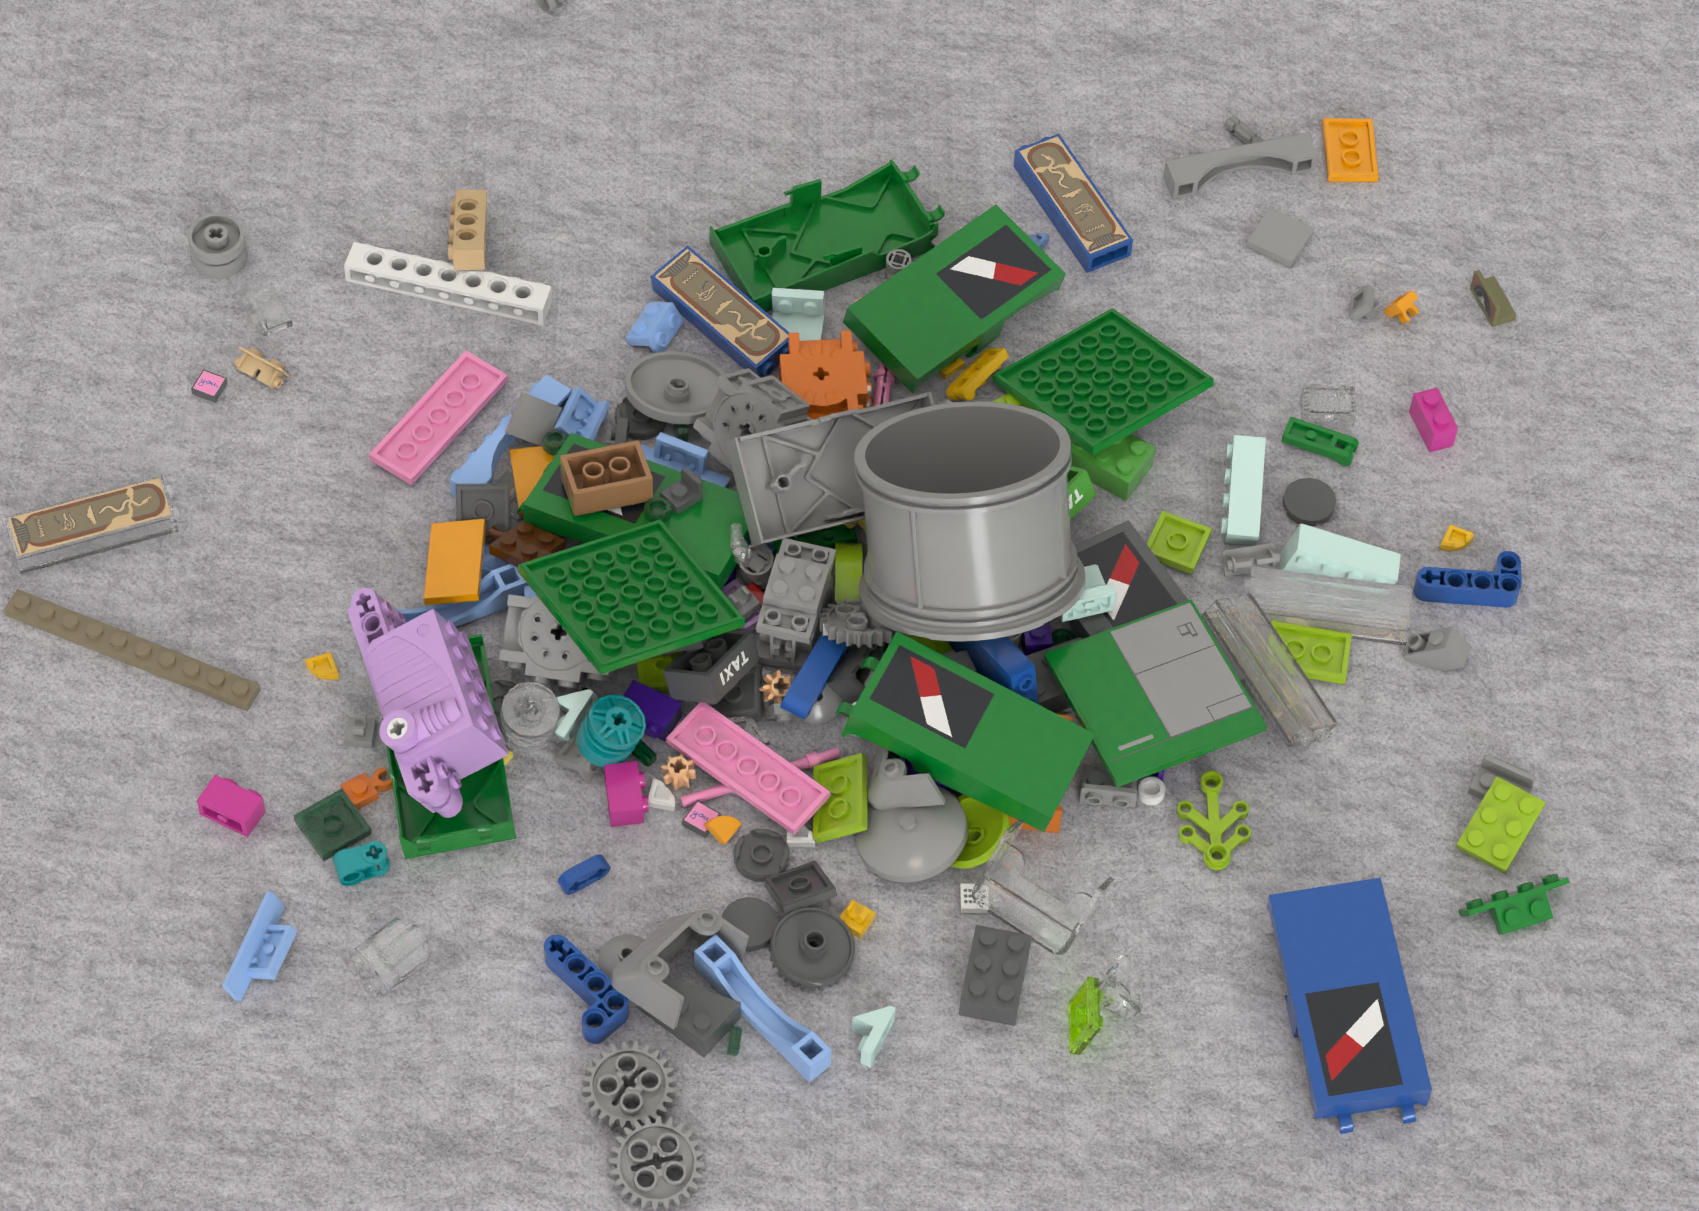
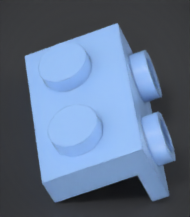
(655, 326)
(582, 415)

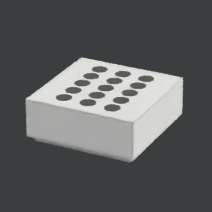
(967, 903)

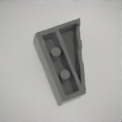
(848, 676)
(703, 1016)

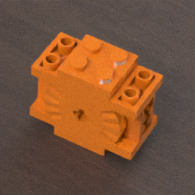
(827, 374)

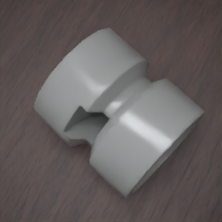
(758, 567)

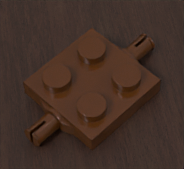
(523, 543)

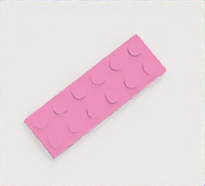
(438, 417)
(748, 767)

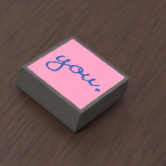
(209, 386)
(698, 816)

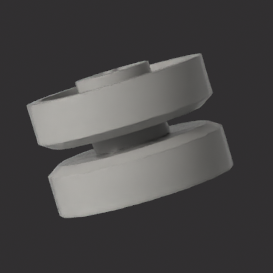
(217, 245)

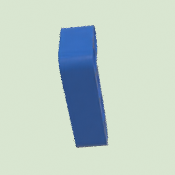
(1435, 583)
(813, 676)
(582, 982)

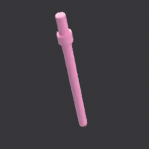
(809, 761)

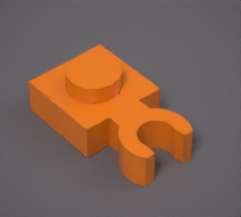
(364, 790)

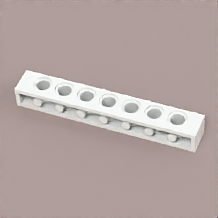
(441, 283)

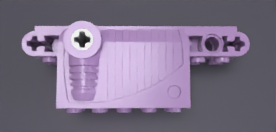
(428, 699)

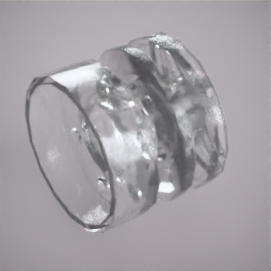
(528, 731)

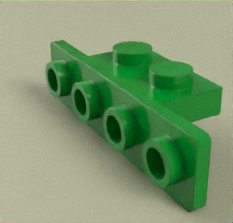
(1520, 908)

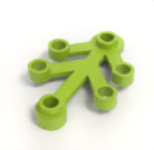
(1213, 825)

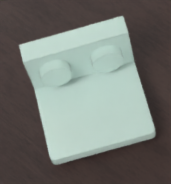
(800, 311)
(1096, 596)

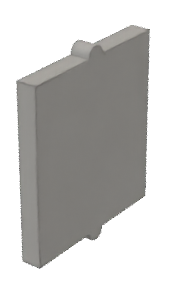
(532, 419)

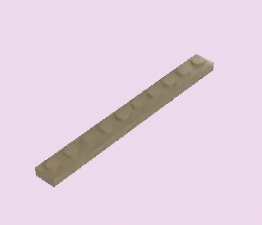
(132, 650)

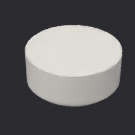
(1151, 791)

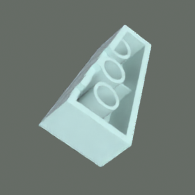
(1244, 490)
(1334, 555)

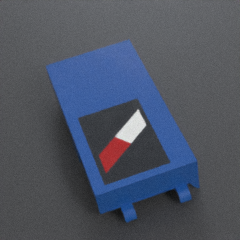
(1349, 1001)

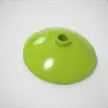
(984, 824)

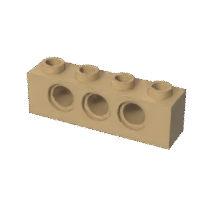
(468, 230)

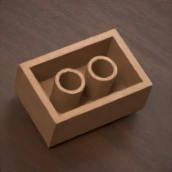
(606, 478)

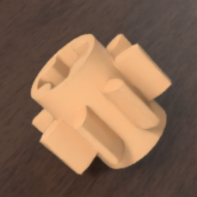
(780, 681)
(682, 778)

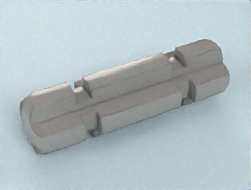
(1242, 131)

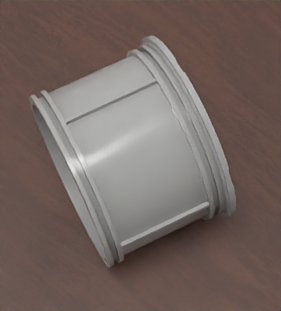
(967, 521)

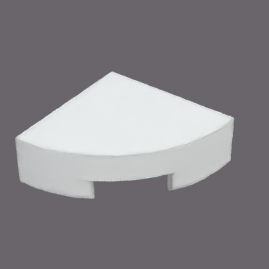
(661, 796)
(803, 838)

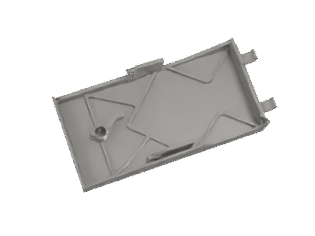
(805, 472)

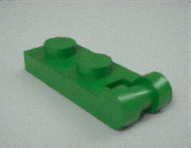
(1320, 440)

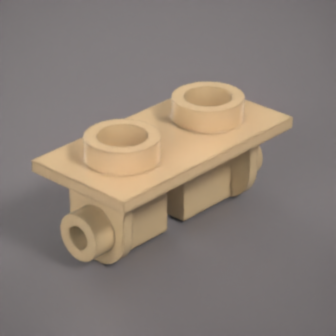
(253, 360)

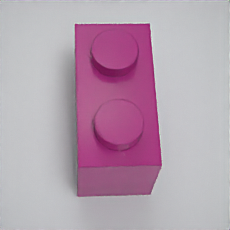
(1433, 419)
(624, 793)
(231, 805)

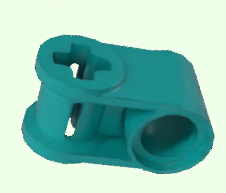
(360, 864)

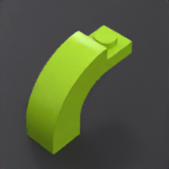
(847, 570)

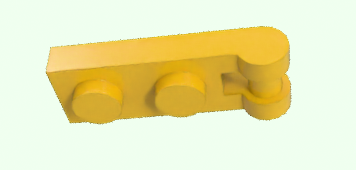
(976, 374)

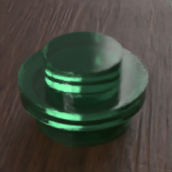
(553, 441)

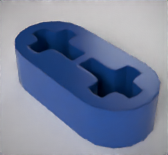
(584, 874)

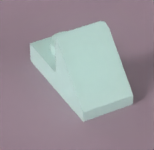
(577, 707)
(874, 1028)

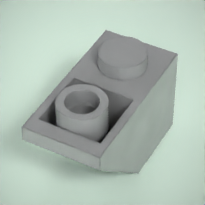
(1438, 649)

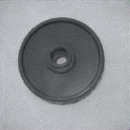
(809, 965)

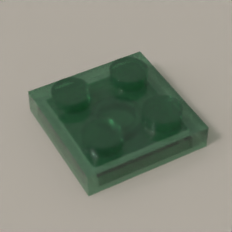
(332, 824)

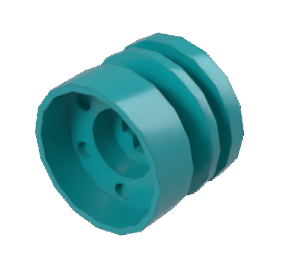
(610, 730)

